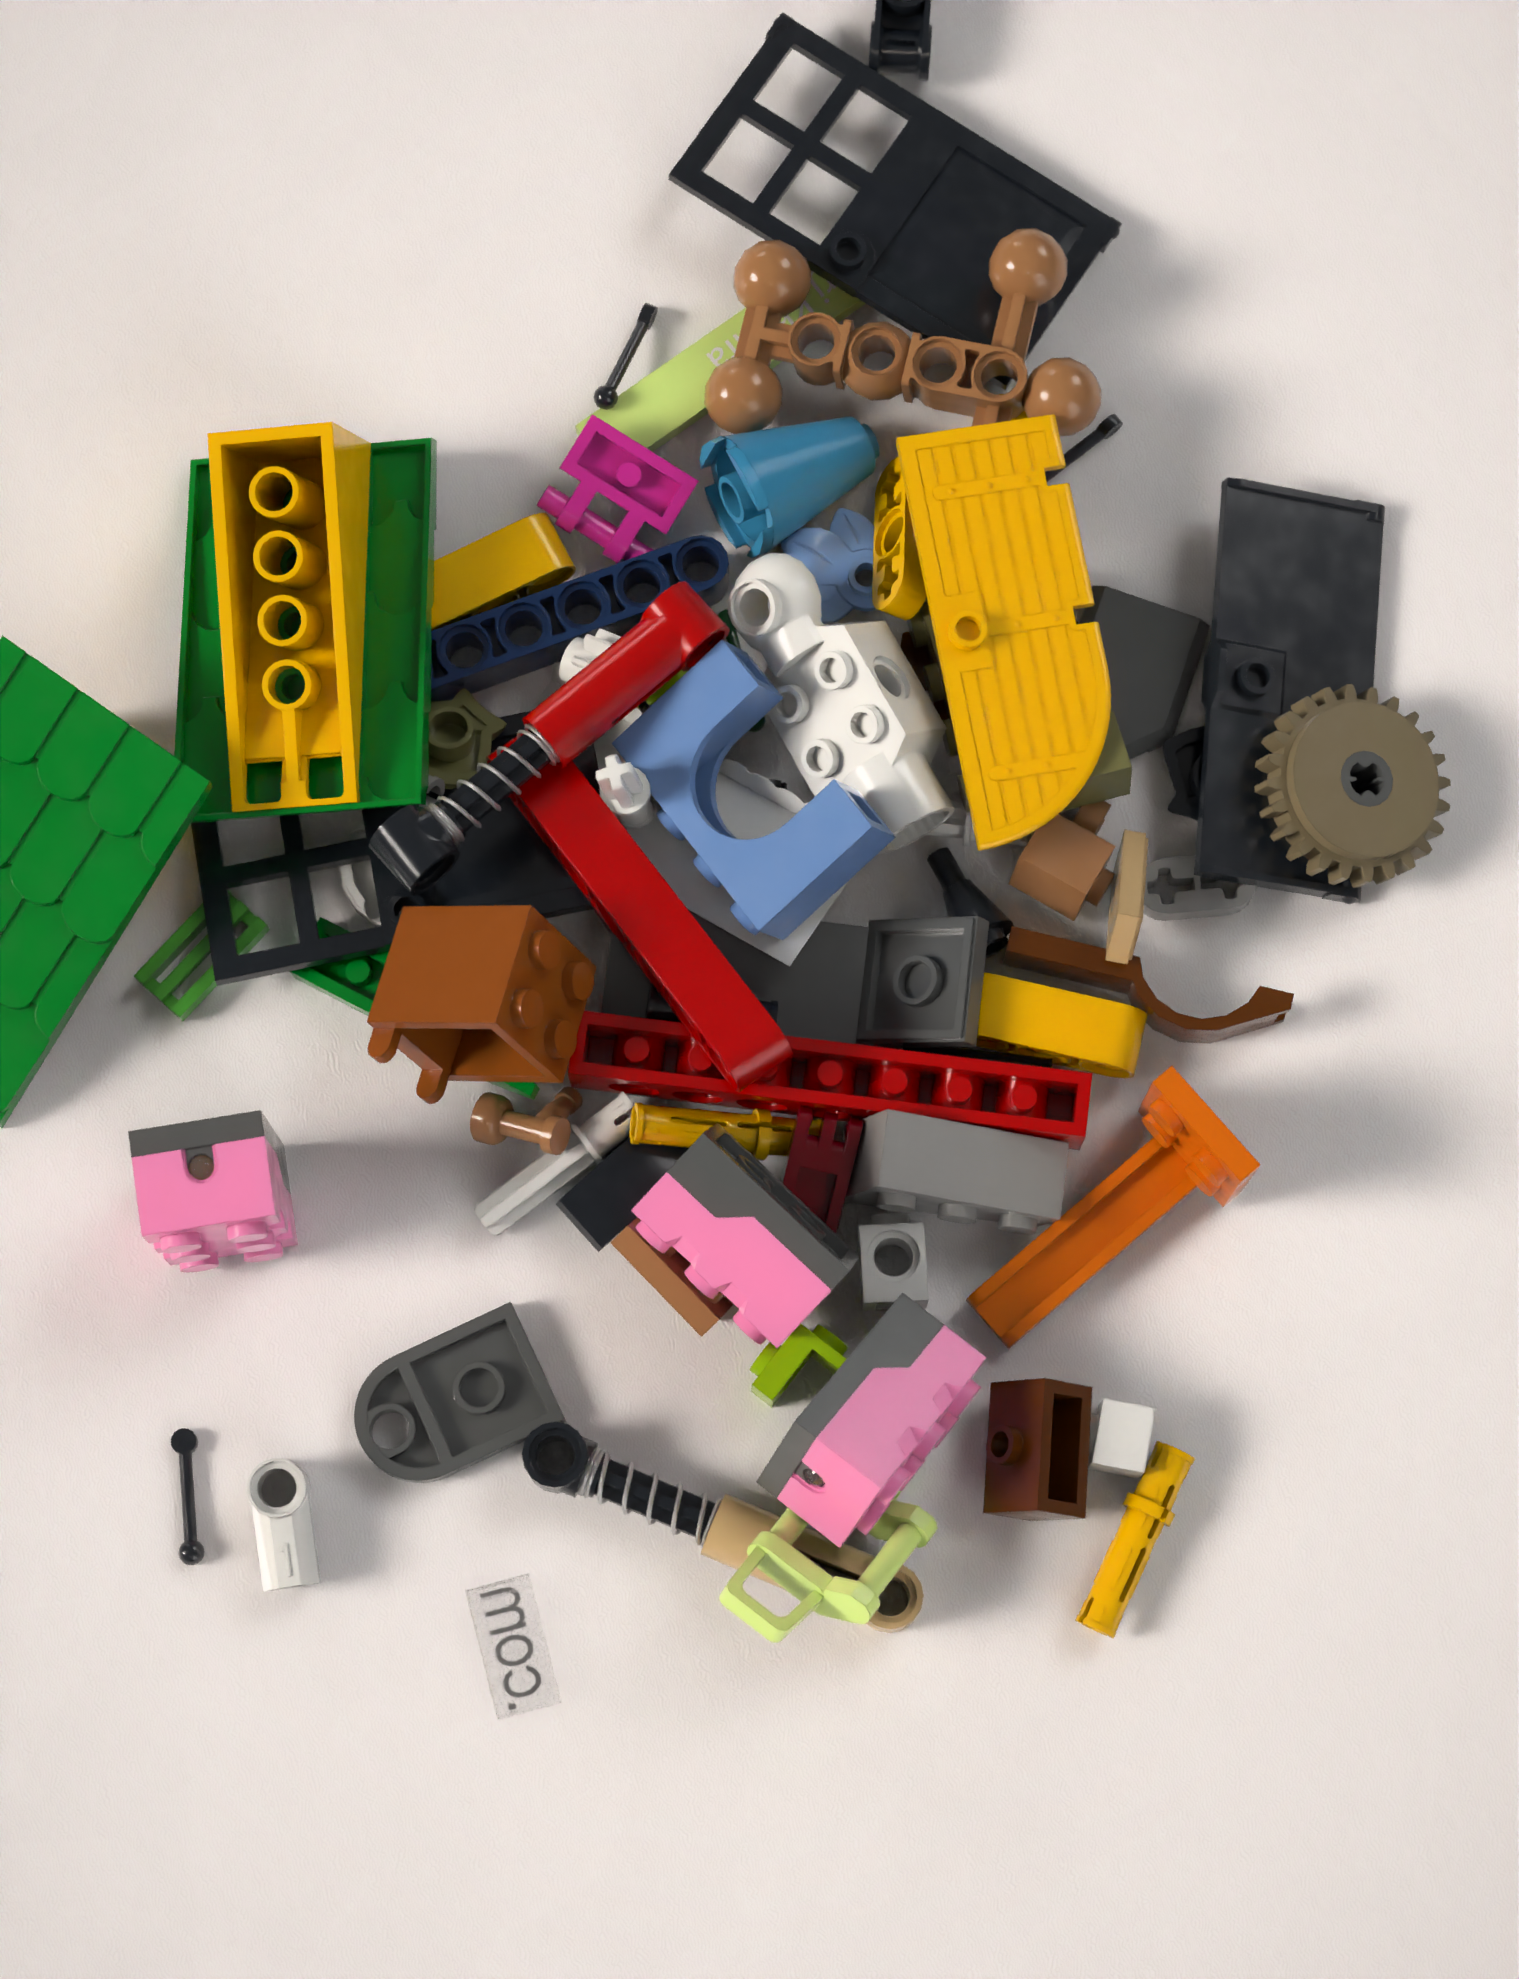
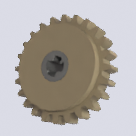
(1309, 790)

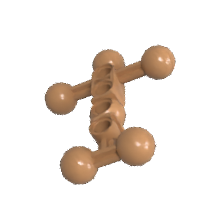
(774, 282)

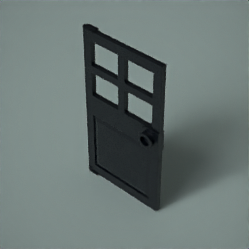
(923, 218)
(496, 866)

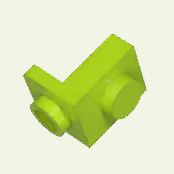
(780, 1365)

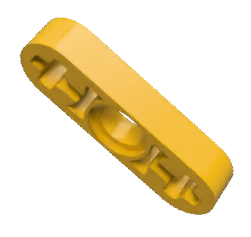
(897, 571)

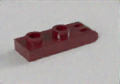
(821, 1167)

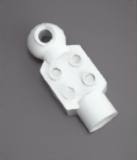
(847, 699)

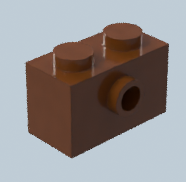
(1037, 1450)

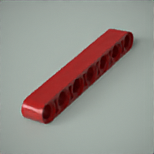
(652, 924)

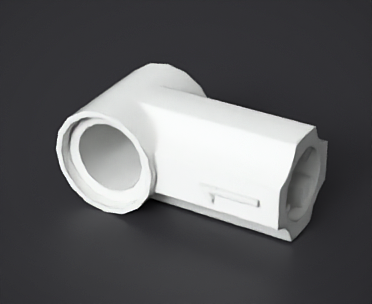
(284, 1533)

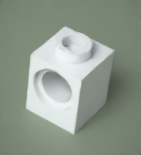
(881, 1290)

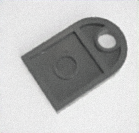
(462, 1398)

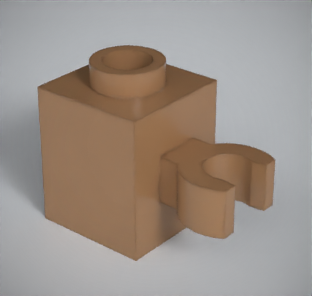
(1067, 862)

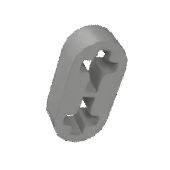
(1193, 902)

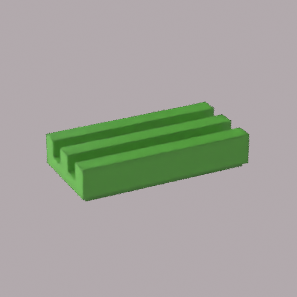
(178, 942)

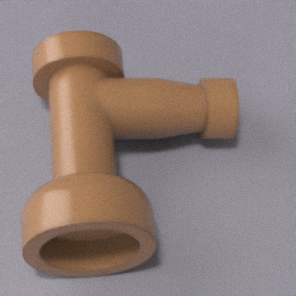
(495, 1120)

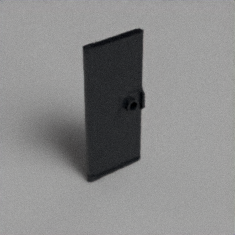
(1286, 621)

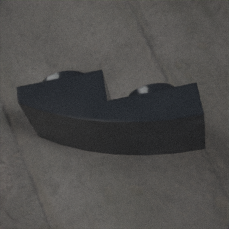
(604, 1197)

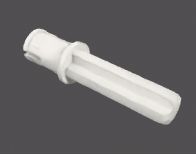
(552, 1172)

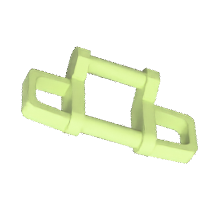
(840, 1598)

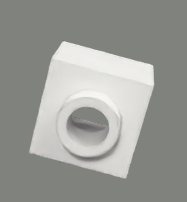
(1120, 1438)

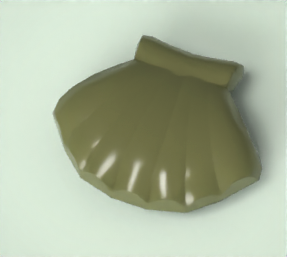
(460, 737)

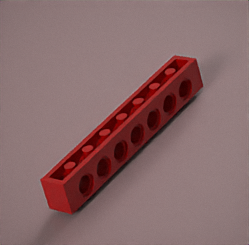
(834, 1077)

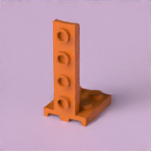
(1186, 1153)

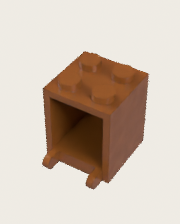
(479, 996)

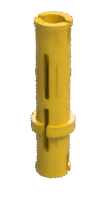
(682, 1127)
(1139, 1529)

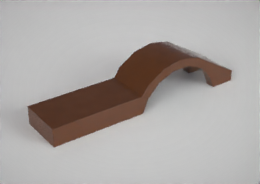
(1088, 966)

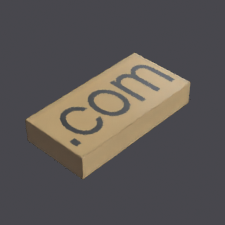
(1127, 897)

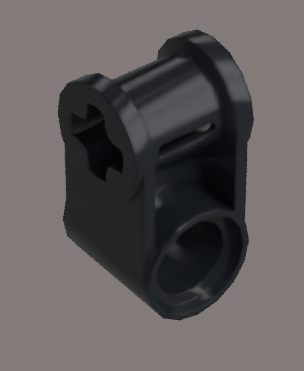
(901, 37)

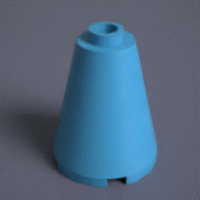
(784, 477)

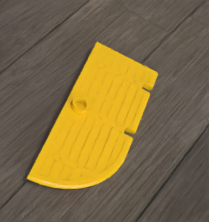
(1001, 596)

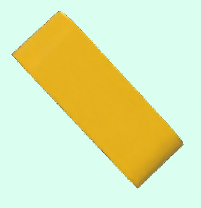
(499, 569)
(1060, 1025)

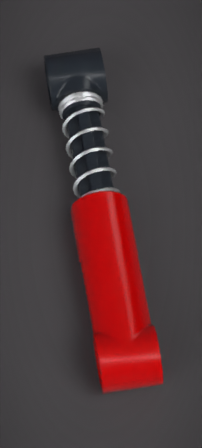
(671, 637)

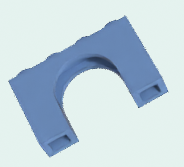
(680, 751)

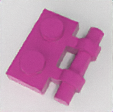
(627, 476)

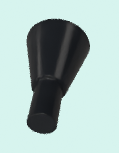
(966, 899)

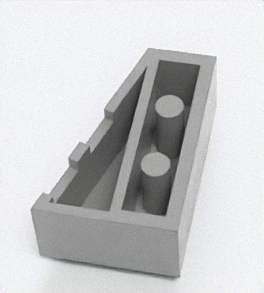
(958, 1171)

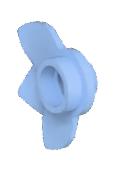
(835, 560)

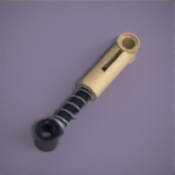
(720, 1527)

